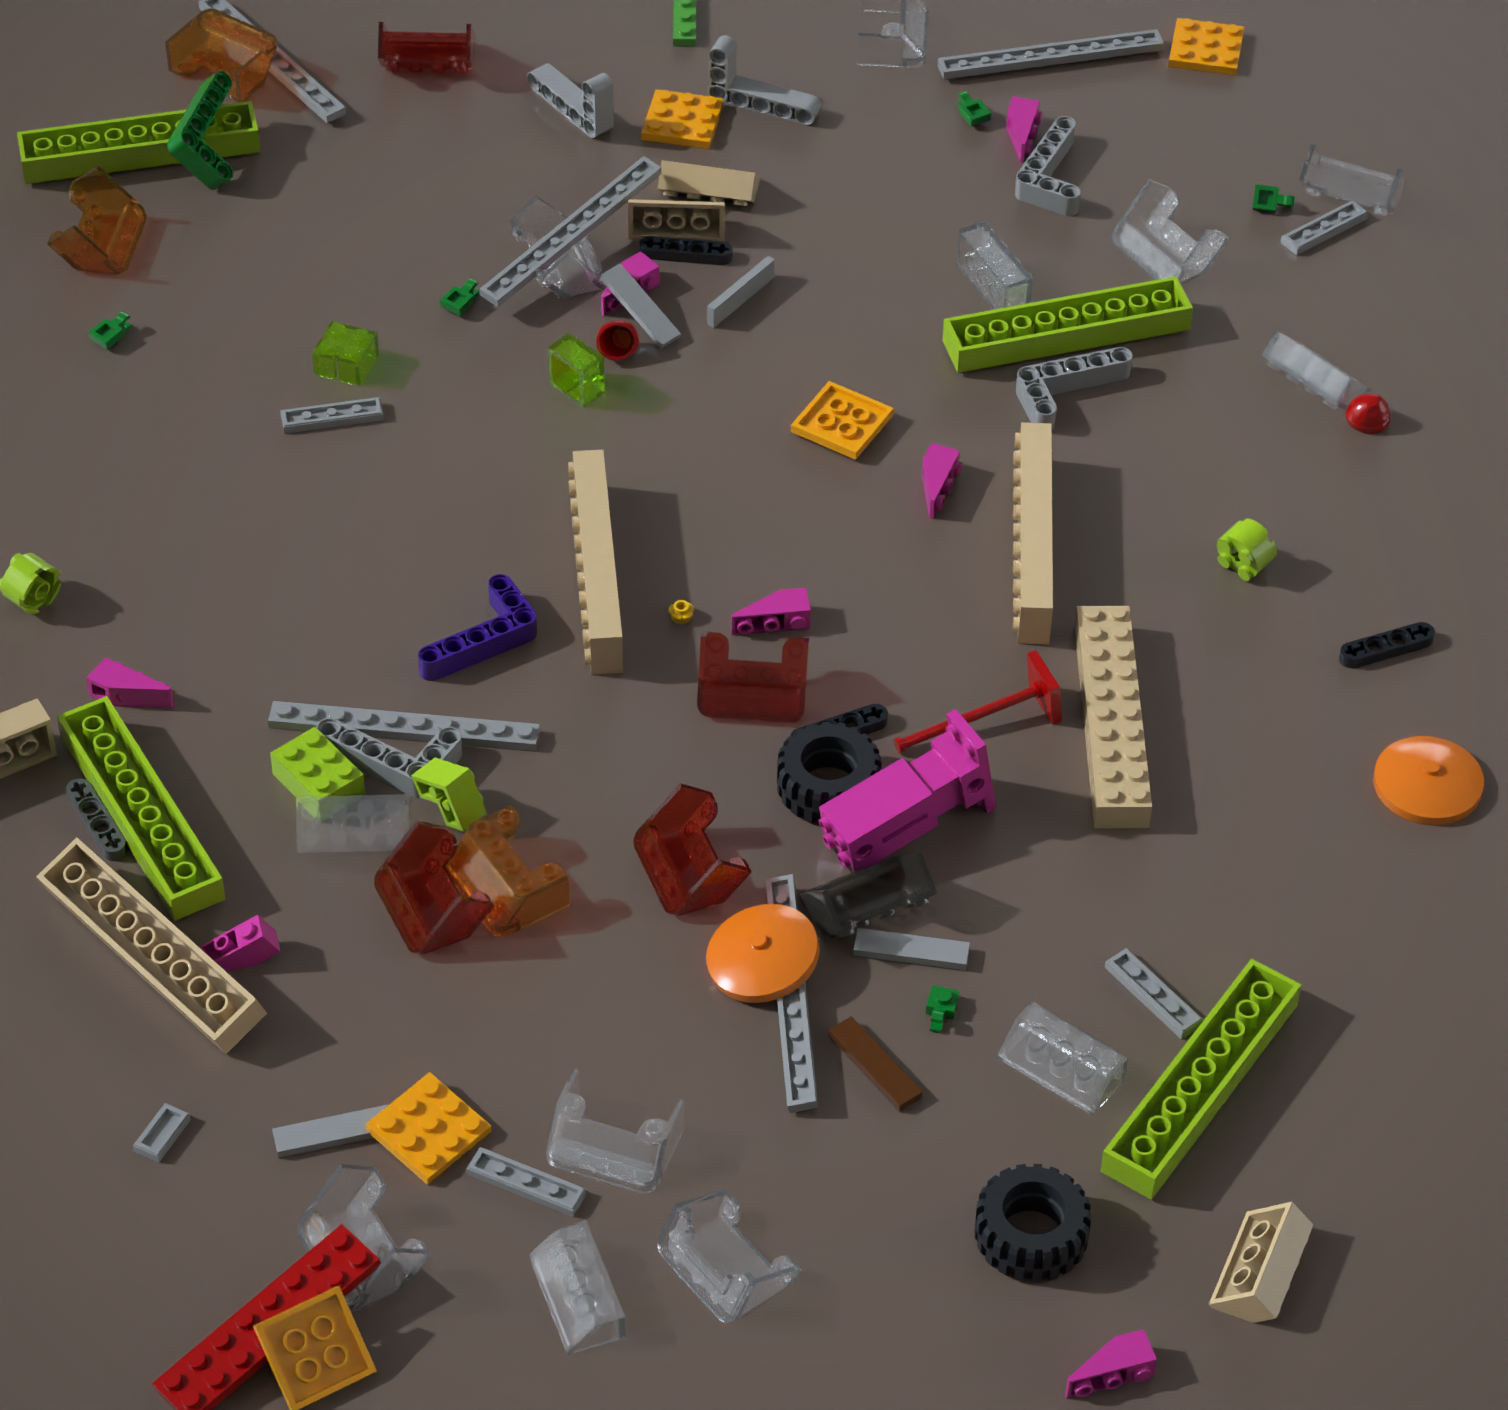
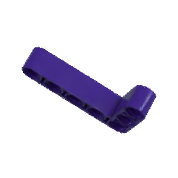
(510, 630)

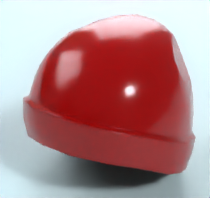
(617, 340)
(1368, 413)

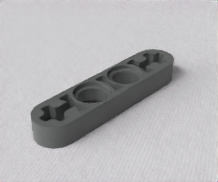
(93, 820)

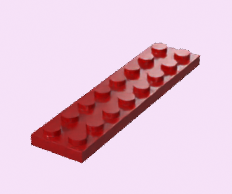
(233, 1349)

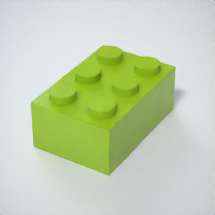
(315, 767)

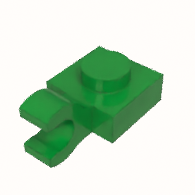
(972, 111)
(1267, 198)
(460, 299)
(110, 332)
(941, 1005)

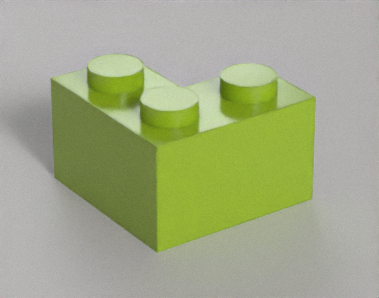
(452, 790)

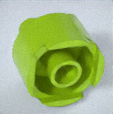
(1246, 548)
(30, 582)

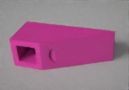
(1021, 124)
(644, 273)
(938, 474)
(777, 612)
(127, 686)
(243, 945)
(1118, 1362)

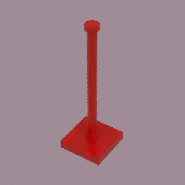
(1041, 686)

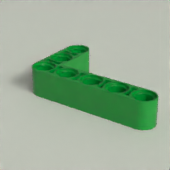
(187, 141)

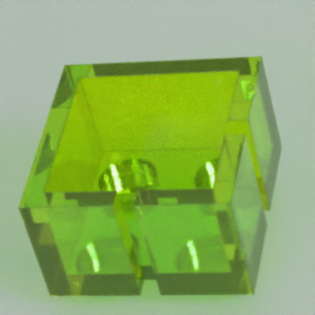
(351, 346)
(573, 364)

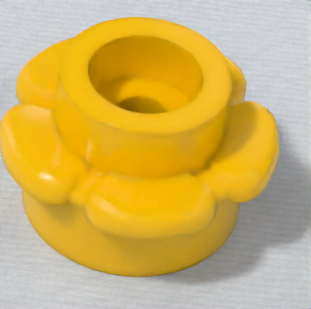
(681, 611)

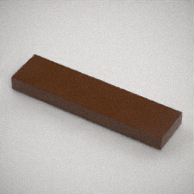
(875, 1063)

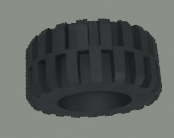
(817, 748)
(1032, 1254)

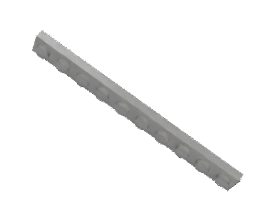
(1050, 54)
(290, 73)
(570, 231)
(407, 725)
(794, 1020)

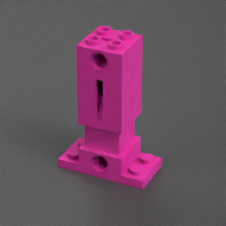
(908, 797)

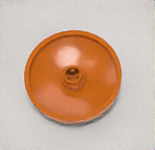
(1428, 780)
(762, 953)

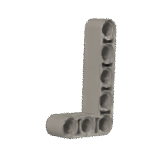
(755, 94)
(587, 108)
(1034, 179)
(1041, 380)
(386, 761)

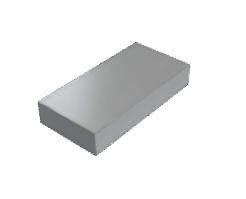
(161, 1132)

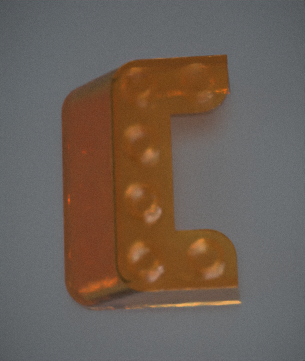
(223, 44)
(107, 227)
(492, 866)

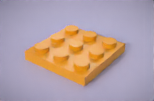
(1206, 46)
(682, 119)
(842, 420)
(428, 1128)
(314, 1348)

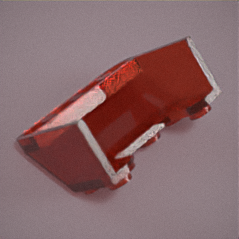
(426, 50)
(752, 687)
(681, 856)
(423, 894)

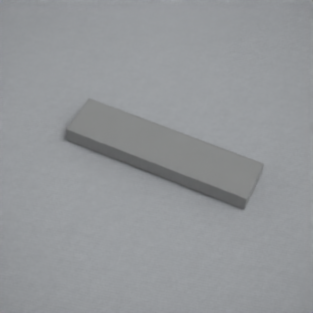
(1324, 227)
(740, 291)
(640, 306)
(331, 415)
(911, 949)
(1153, 993)
(324, 1132)
(526, 1181)

